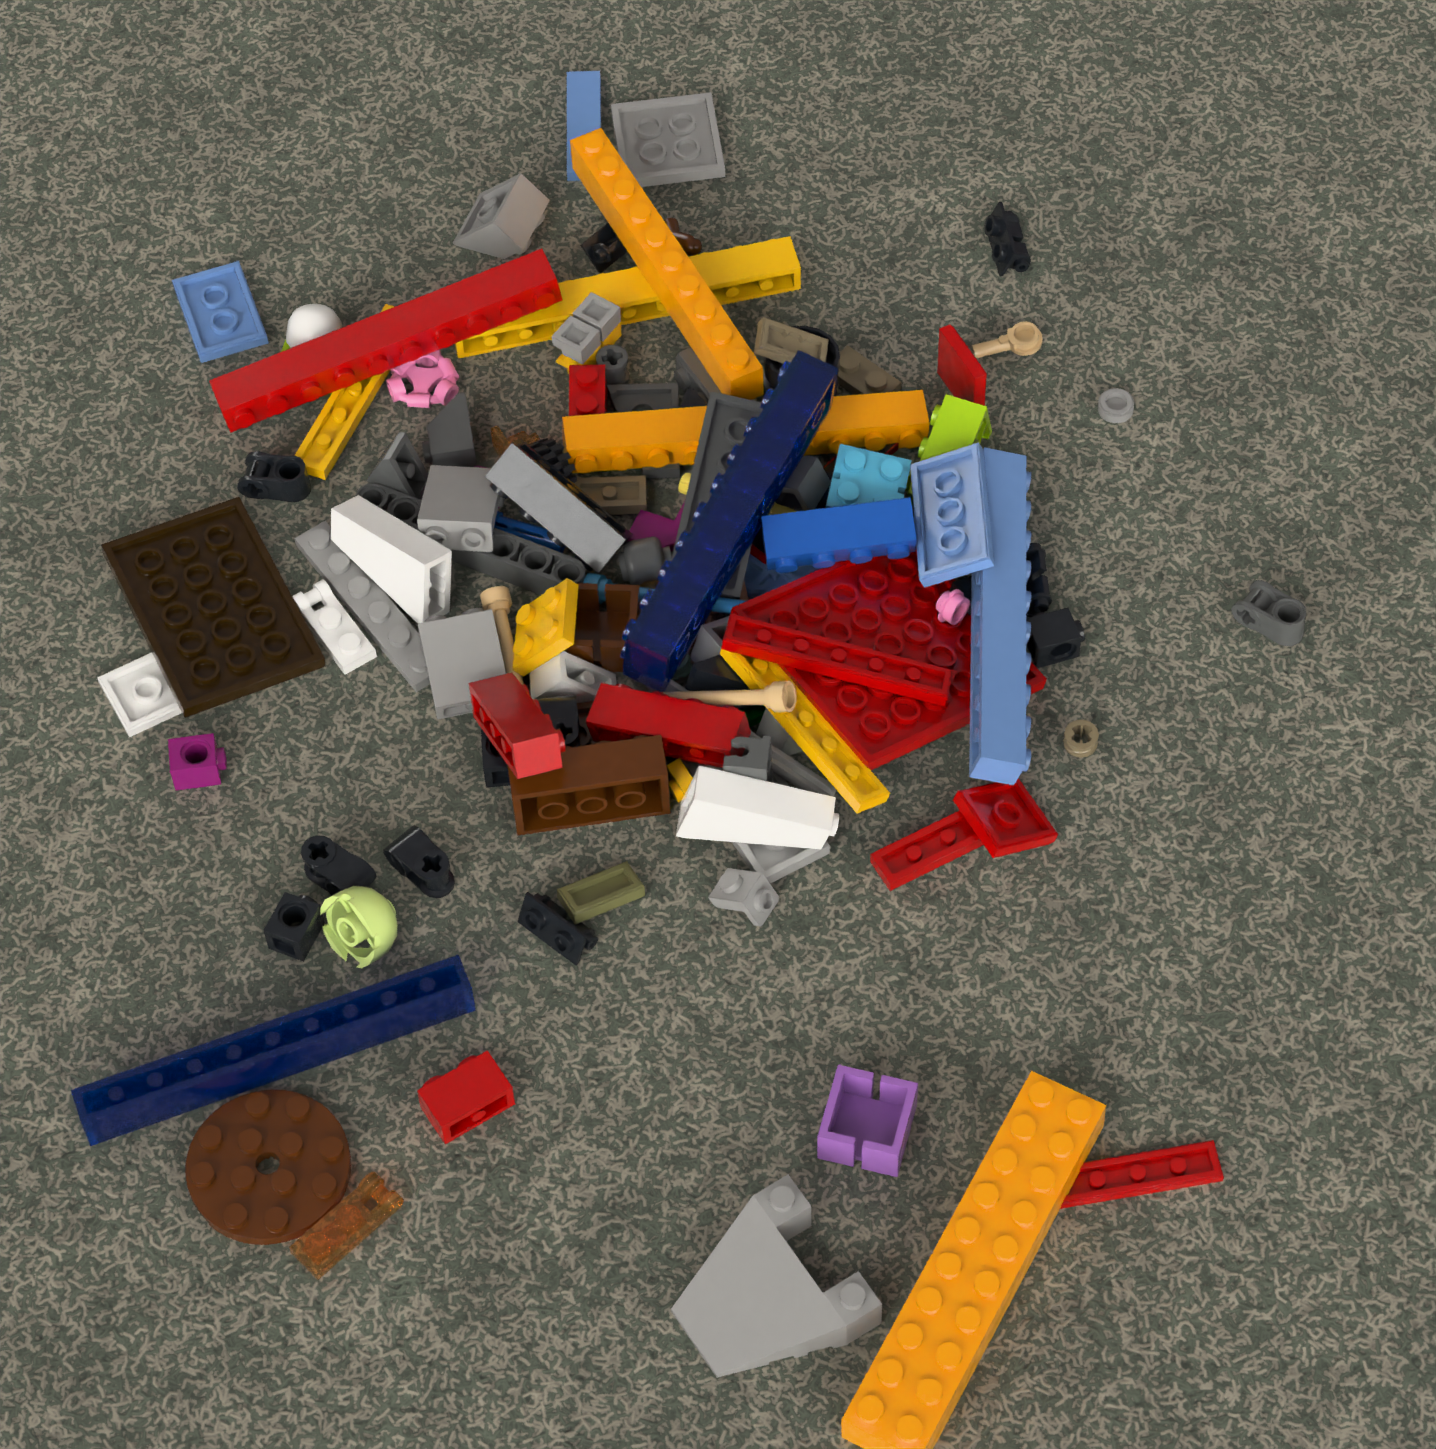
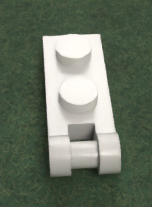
(334, 628)

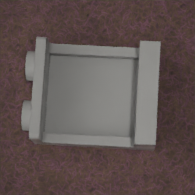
(459, 508)
(459, 653)

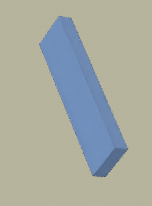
(582, 109)

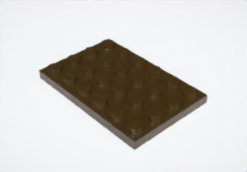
(212, 606)

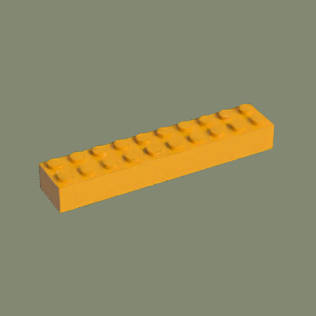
(975, 1269)

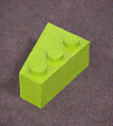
(955, 426)

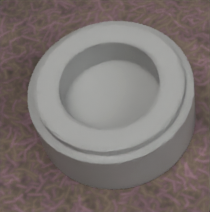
(1115, 405)

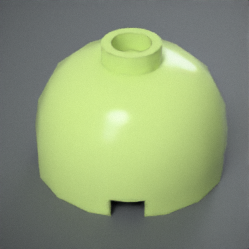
(358, 916)

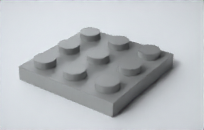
(669, 139)

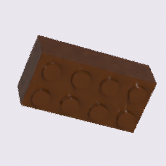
(594, 786)

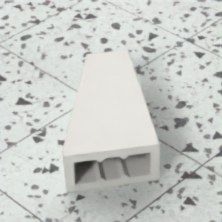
(395, 556)
(754, 811)

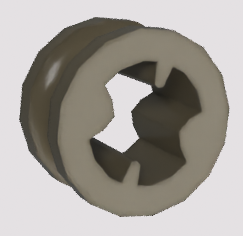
(1081, 749)

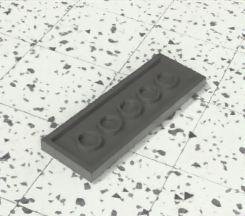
(721, 431)

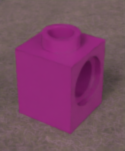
(187, 751)

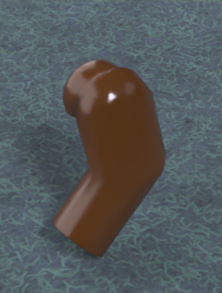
(690, 245)

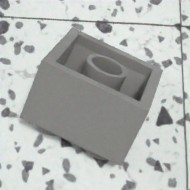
(503, 219)

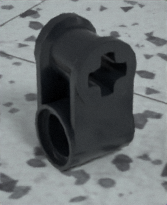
(275, 476)
(564, 716)
(421, 862)
(334, 866)

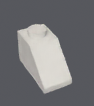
(567, 676)

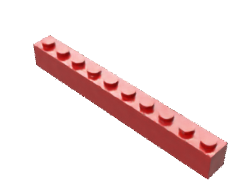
(386, 340)

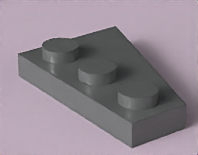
(647, 397)

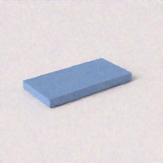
(951, 515)

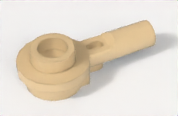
(1021, 339)

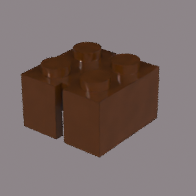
(600, 632)

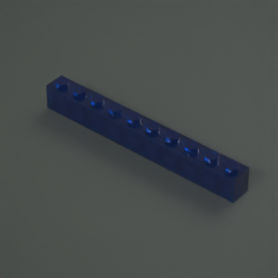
(273, 1050)

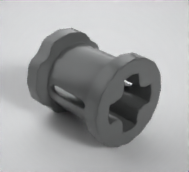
(615, 361)

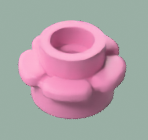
(952, 606)

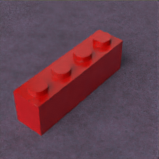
(516, 725)
(687, 726)

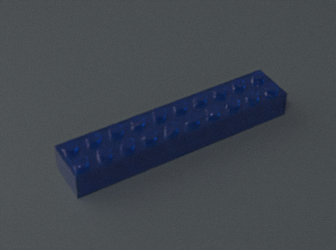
(728, 521)

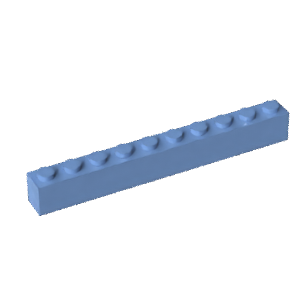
(1001, 629)

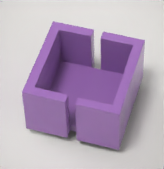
(865, 1127)

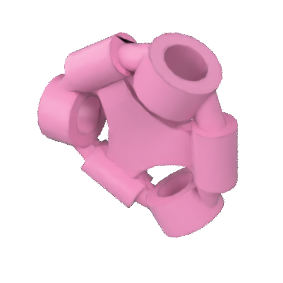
(432, 371)

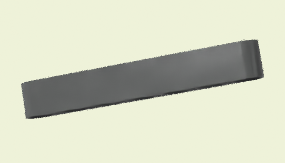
(524, 562)

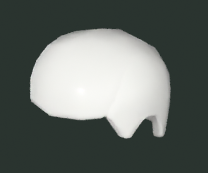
(311, 322)

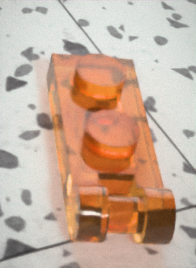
(345, 1226)

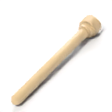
(500, 601)
(778, 696)

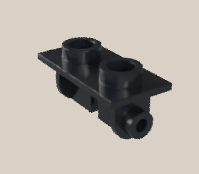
(1005, 240)
(603, 248)
(1037, 583)
(548, 923)

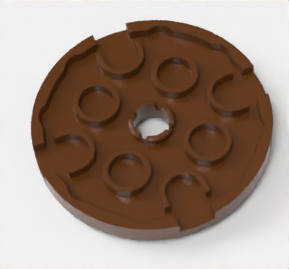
(274, 1205)

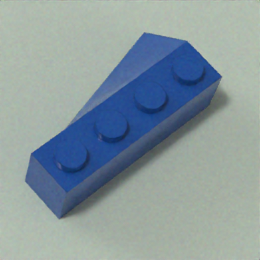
(839, 534)

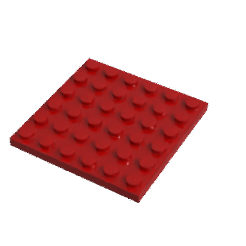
(887, 611)

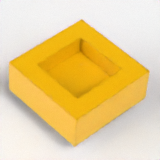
(680, 779)

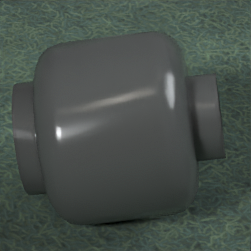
(643, 559)

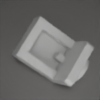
(746, 893)

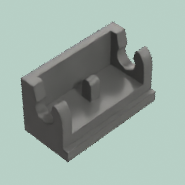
(756, 763)

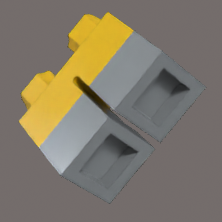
(590, 328)

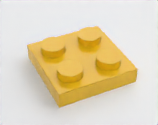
(545, 627)

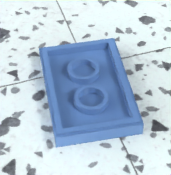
(220, 311)

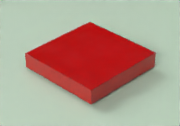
(960, 368)
(1005, 818)

